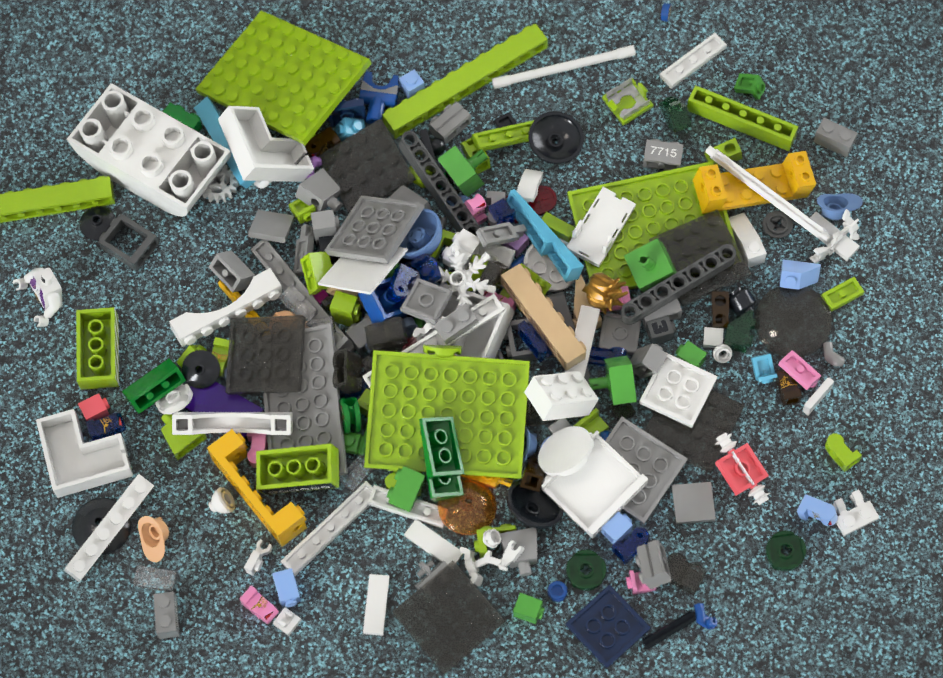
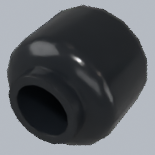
(741, 300)

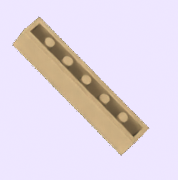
(543, 317)

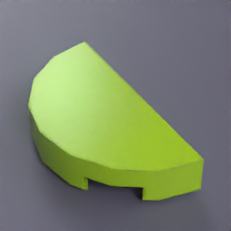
(442, 350)

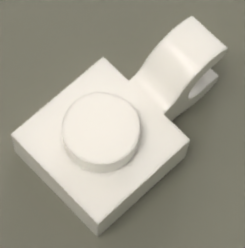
(255, 560)

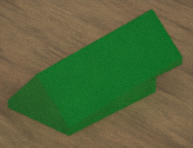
(442, 457)

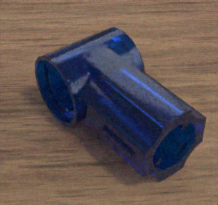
(598, 355)

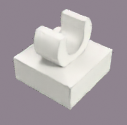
(287, 621)

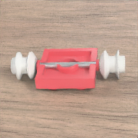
(741, 469)

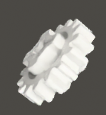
(218, 187)

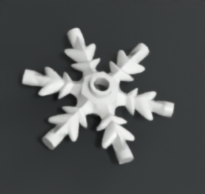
(461, 279)

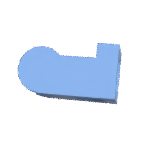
(818, 510)

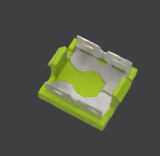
(628, 101)

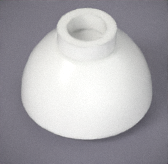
(222, 501)

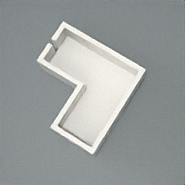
(257, 153)
(486, 339)
(77, 464)

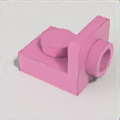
(633, 582)

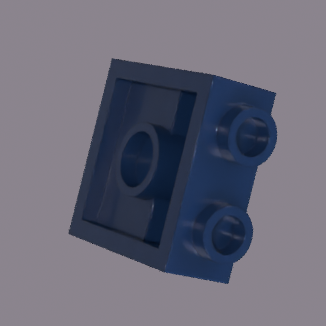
(351, 109)

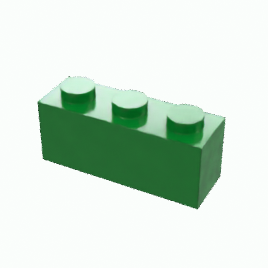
(153, 386)

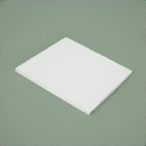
(359, 274)

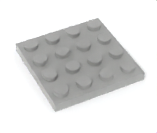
(374, 229)
(649, 458)

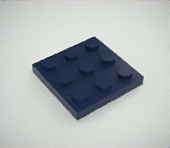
(608, 626)

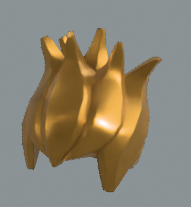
(604, 291)

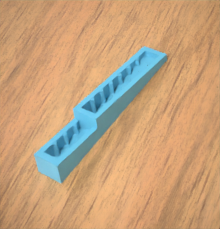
(209, 116)
(545, 239)

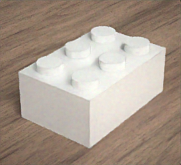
(561, 395)

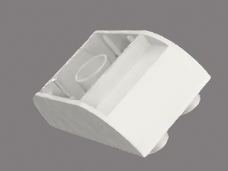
(147, 151)

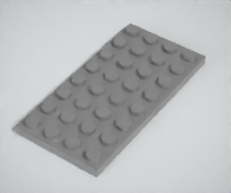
(317, 406)

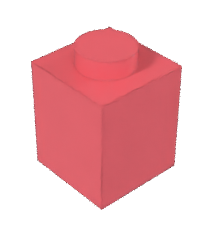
(94, 407)

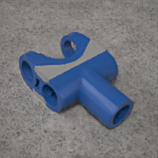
(378, 96)

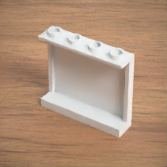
(596, 489)

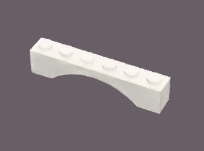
(193, 326)
(243, 422)
(108, 528)

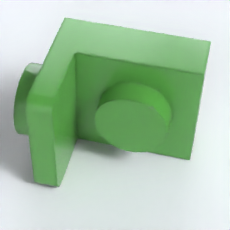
(750, 85)

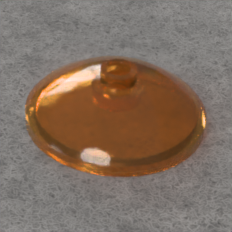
(466, 517)

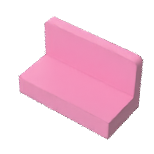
(800, 370)

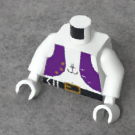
(46, 290)

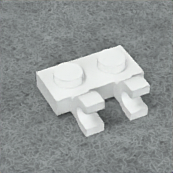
(857, 517)

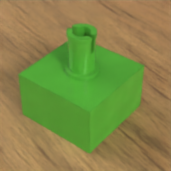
(463, 169)
(650, 264)
(618, 380)

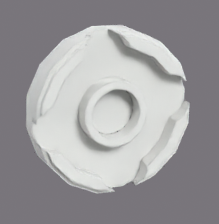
(175, 400)

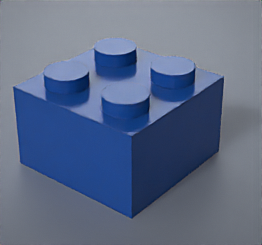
(379, 306)

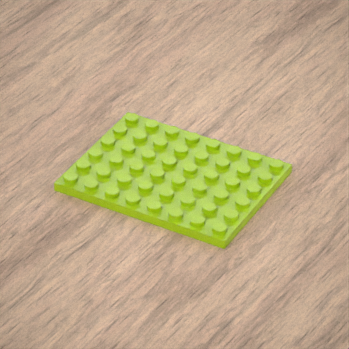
(286, 74)
(661, 202)
(478, 392)

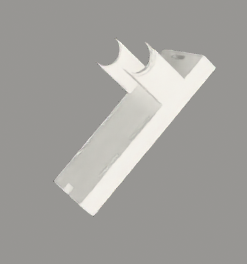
(596, 235)

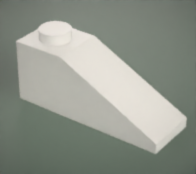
(747, 240)

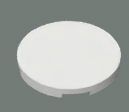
(546, 269)
(565, 451)

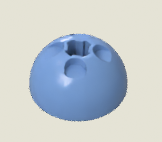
(423, 236)

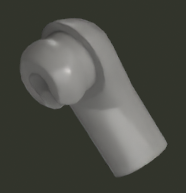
(832, 357)

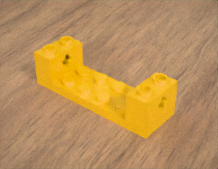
(724, 191)
(284, 524)

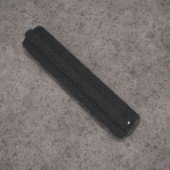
(669, 630)

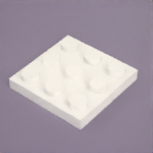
(678, 390)

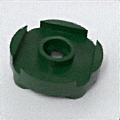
(779, 560)
(593, 561)

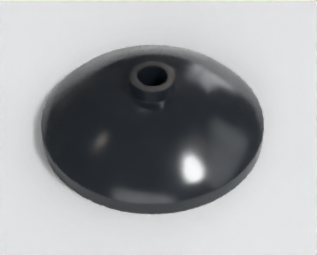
(560, 128)
(533, 507)
(85, 523)

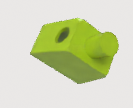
(179, 444)

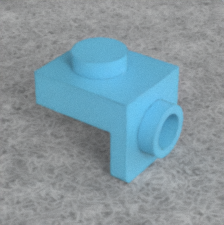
(349, 127)
(763, 368)

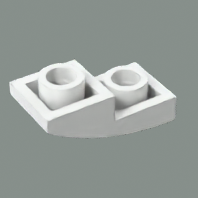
(529, 184)

